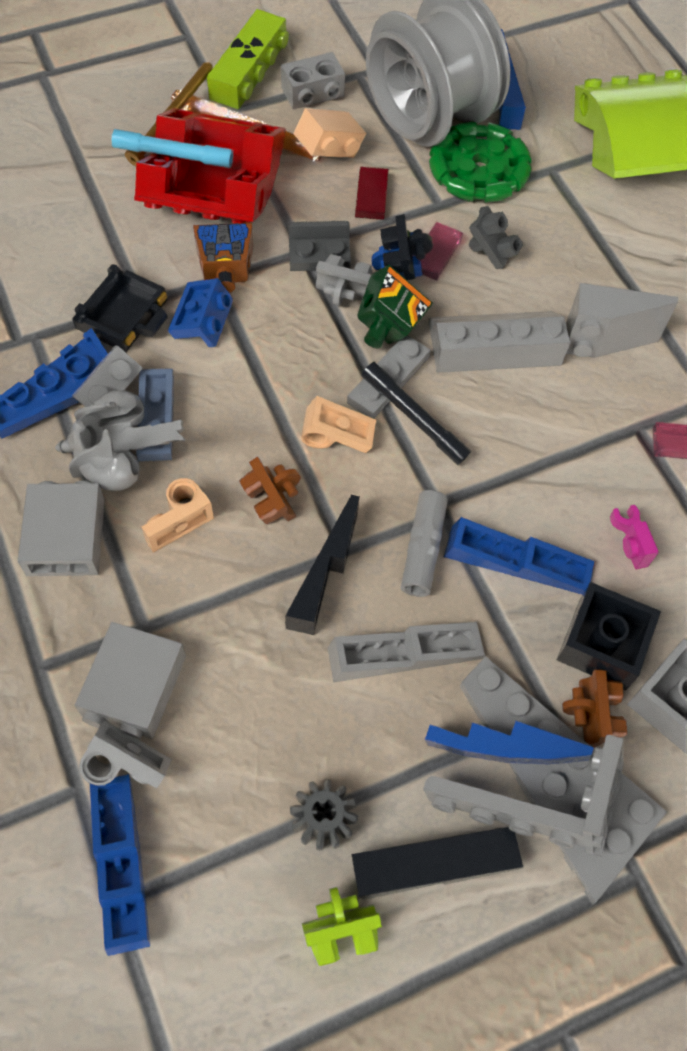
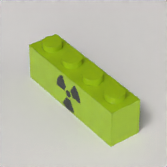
(247, 59)

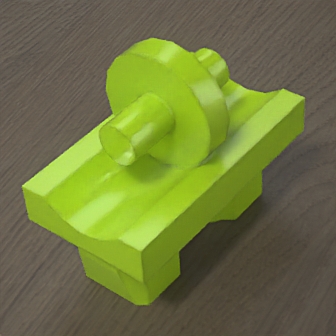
(359, 923)

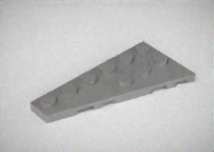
(561, 786)

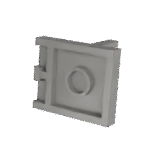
(528, 818)

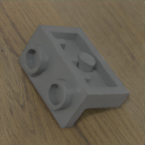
(316, 241)

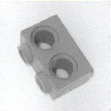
(312, 80)

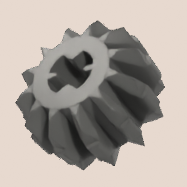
(326, 828)

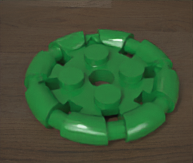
(478, 181)

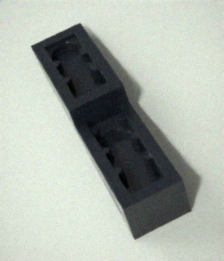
(306, 606)
(436, 862)

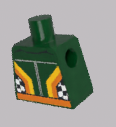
(390, 307)

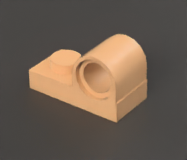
(330, 423)
(181, 518)

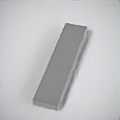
(404, 651)

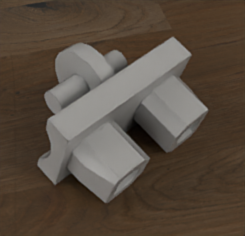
(342, 281)

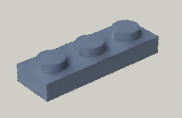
(157, 395)

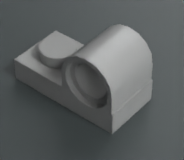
(123, 752)

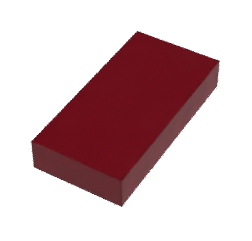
(371, 193)

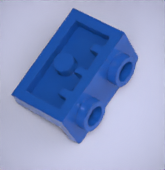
(202, 311)

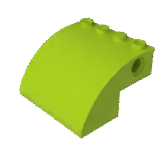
(635, 122)

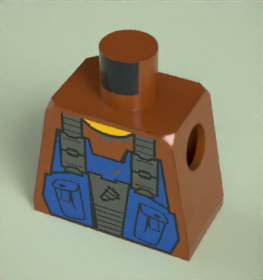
(225, 252)

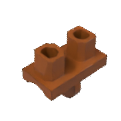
(276, 503)
(592, 708)

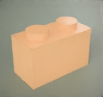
(329, 133)

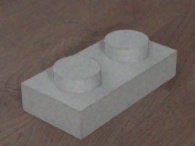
(111, 374)

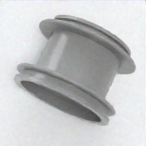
(437, 68)

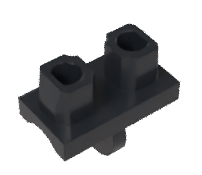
(416, 244)

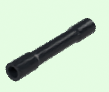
(444, 439)

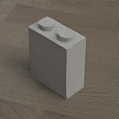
(61, 529)
(130, 681)

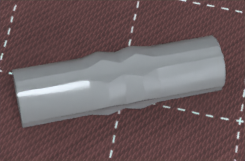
(424, 543)

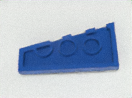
(51, 386)

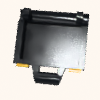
(122, 309)

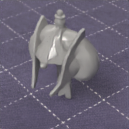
(106, 435)

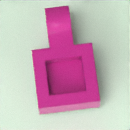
(638, 541)

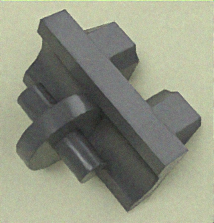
(490, 237)

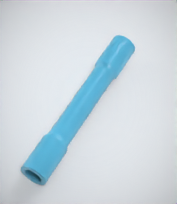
(207, 154)

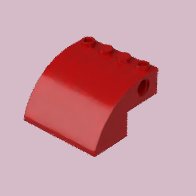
(211, 189)

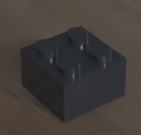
(609, 635)

